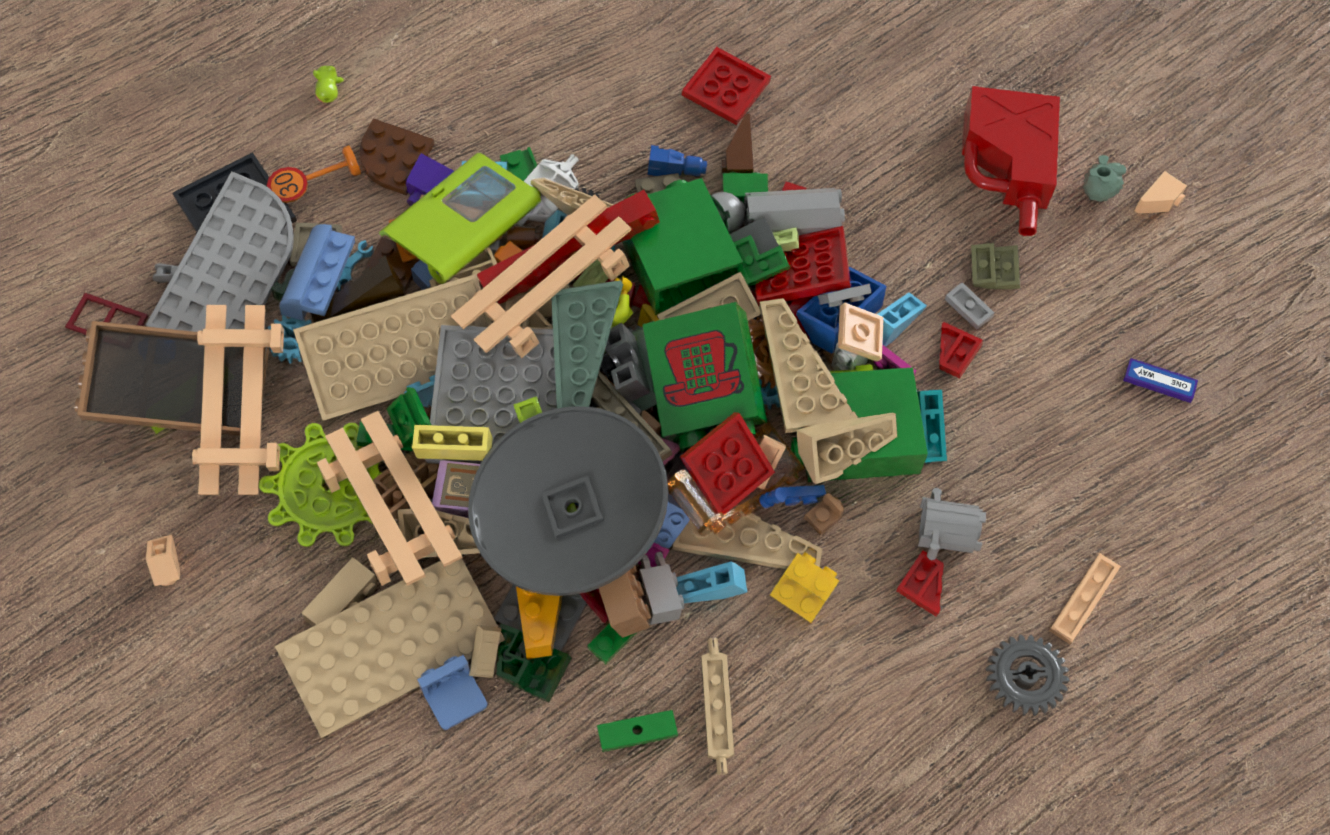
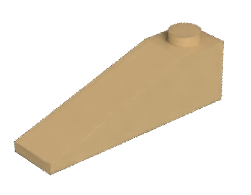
(562, 196)
(460, 526)

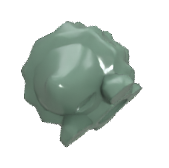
(1104, 179)

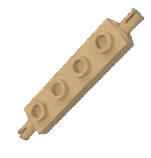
(717, 706)

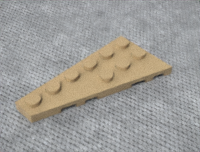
(801, 378)

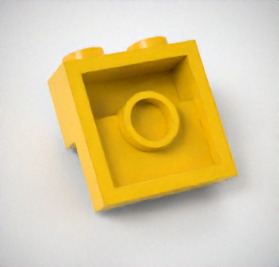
(805, 586)

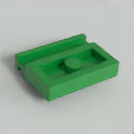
(520, 163)
(405, 414)

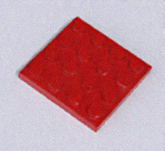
(815, 268)

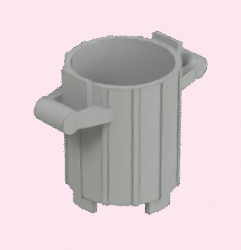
(949, 525)

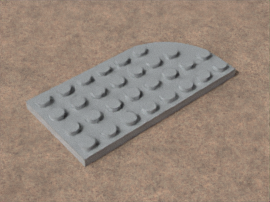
(230, 259)

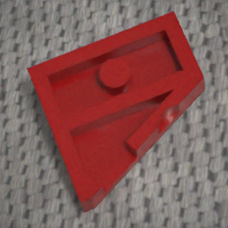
(957, 349)
(924, 583)

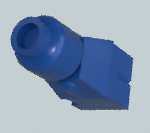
(672, 162)

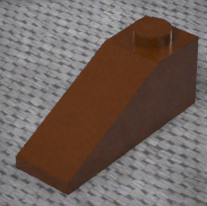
(739, 152)

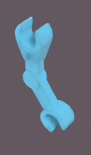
(352, 261)

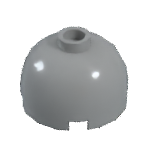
(730, 209)

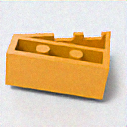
(539, 622)

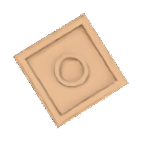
(860, 332)

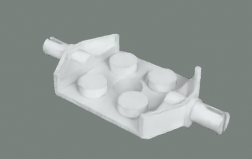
(555, 171)

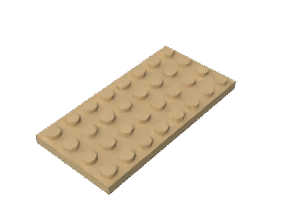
(380, 348)
(384, 645)

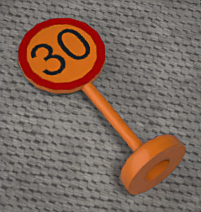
(292, 184)

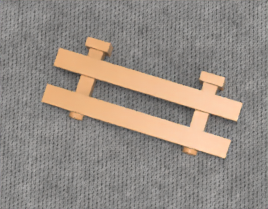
(594, 248)
(249, 455)
(353, 465)

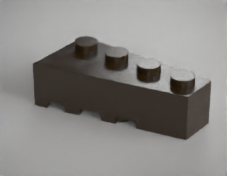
(371, 288)

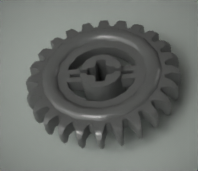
(1016, 692)

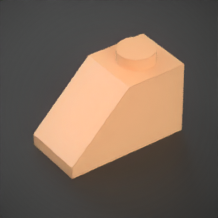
(1162, 195)
(163, 561)

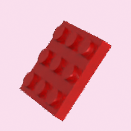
(726, 85)
(727, 464)

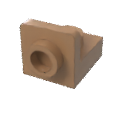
(825, 513)

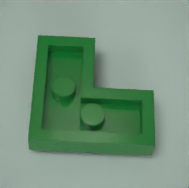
(760, 266)

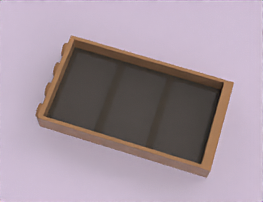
(154, 378)

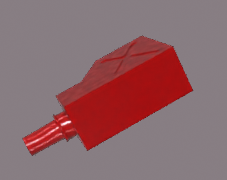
(1017, 142)

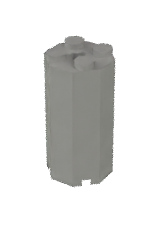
(800, 209)

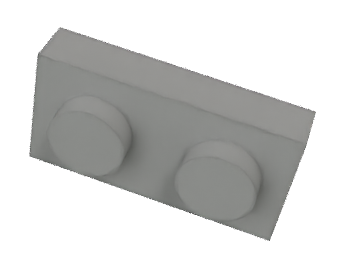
(854, 294)
(969, 306)

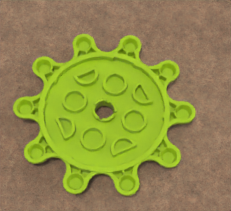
(303, 495)

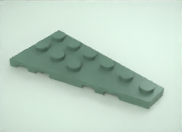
(580, 335)

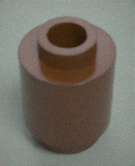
(523, 236)

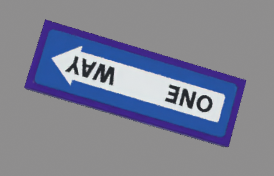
(1160, 380)

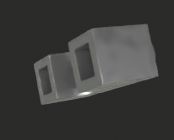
(630, 374)

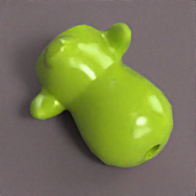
(326, 87)

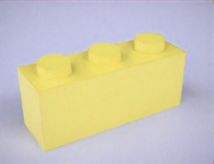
(451, 442)

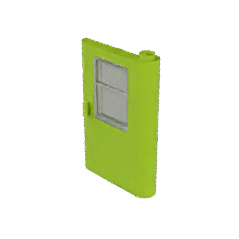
(462, 216)

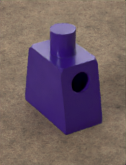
(424, 177)

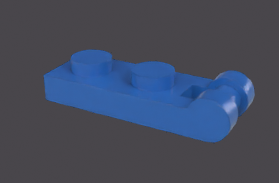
(792, 495)

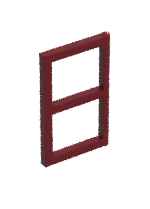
(114, 307)

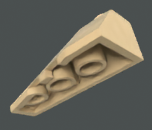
(839, 444)

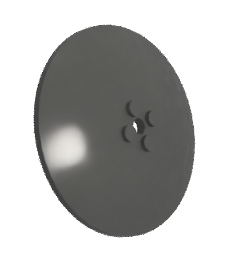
(561, 460)

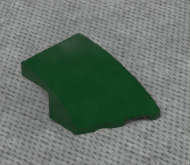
(534, 676)

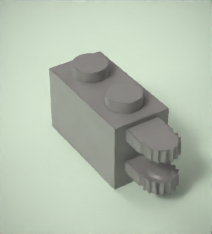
(660, 590)

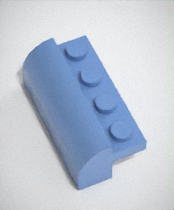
(317, 272)

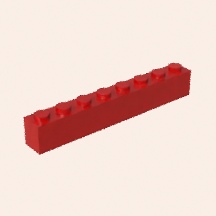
(635, 211)

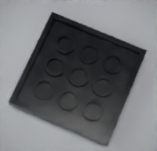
(201, 194)

